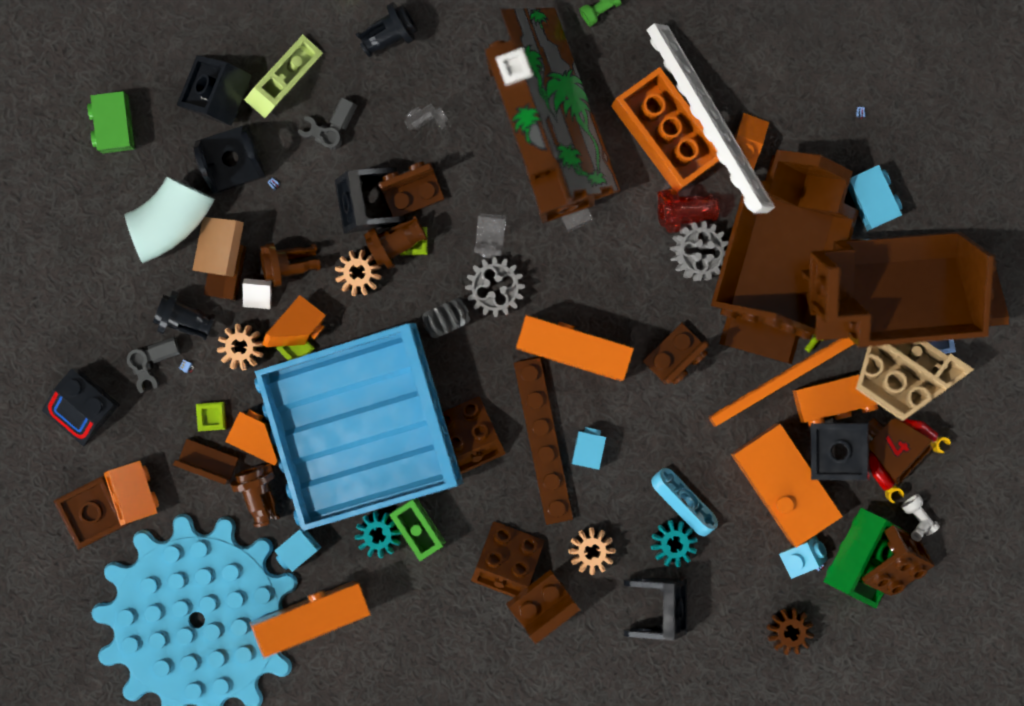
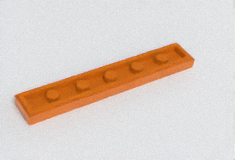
(780, 381)

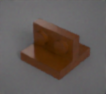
(543, 606)

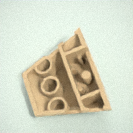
(908, 376)

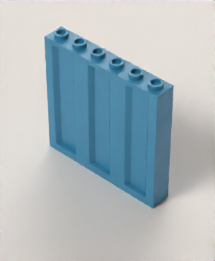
(358, 427)

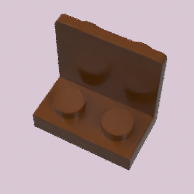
(411, 189)
(675, 354)
(472, 435)
(507, 560)
(908, 563)

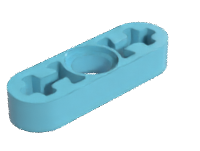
(696, 514)

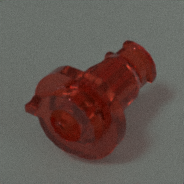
(679, 210)

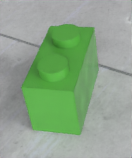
(111, 122)
(417, 528)

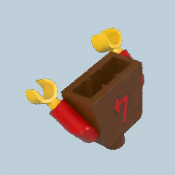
(899, 449)

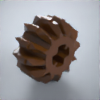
(784, 640)

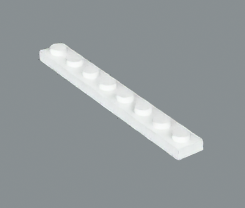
(714, 125)

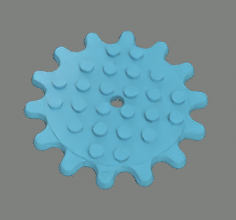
(155, 608)

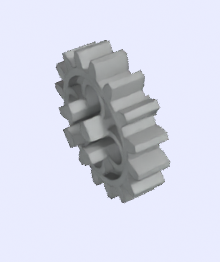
(690, 239)
(479, 281)

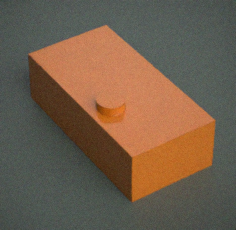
(666, 129)
(574, 348)
(785, 485)
(309, 618)

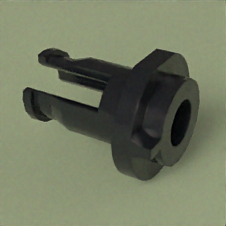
(388, 30)
(182, 317)

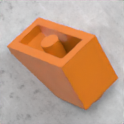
(751, 136)
(296, 325)
(253, 436)

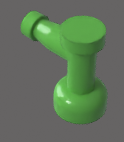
(591, 14)

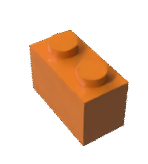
(131, 492)

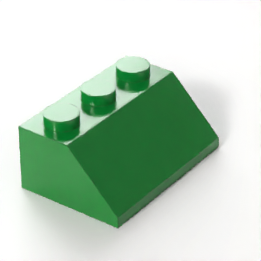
(860, 554)

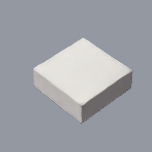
(514, 66)
(257, 293)

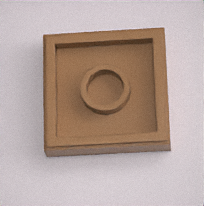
(218, 246)

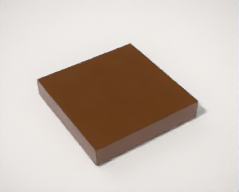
(89, 512)

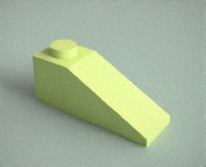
(283, 76)

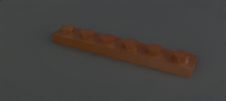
(543, 441)

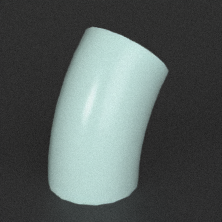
(166, 218)

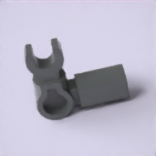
(331, 136)
(140, 359)

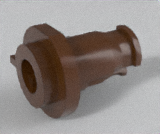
(394, 241)
(276, 263)
(257, 493)

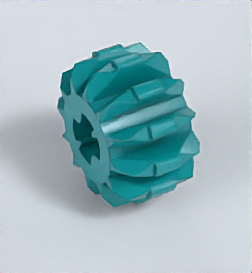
(369, 537)
(666, 549)

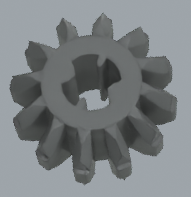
(446, 318)

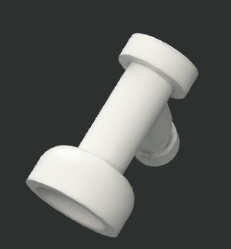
(926, 525)

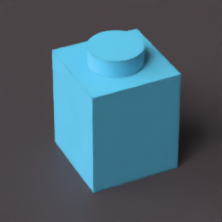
(589, 448)
(296, 550)

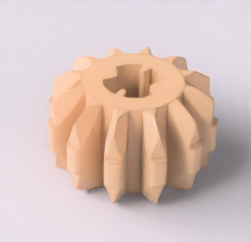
(358, 263)
(240, 356)
(593, 560)

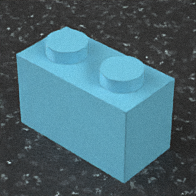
(874, 198)

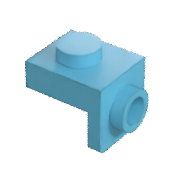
(805, 557)

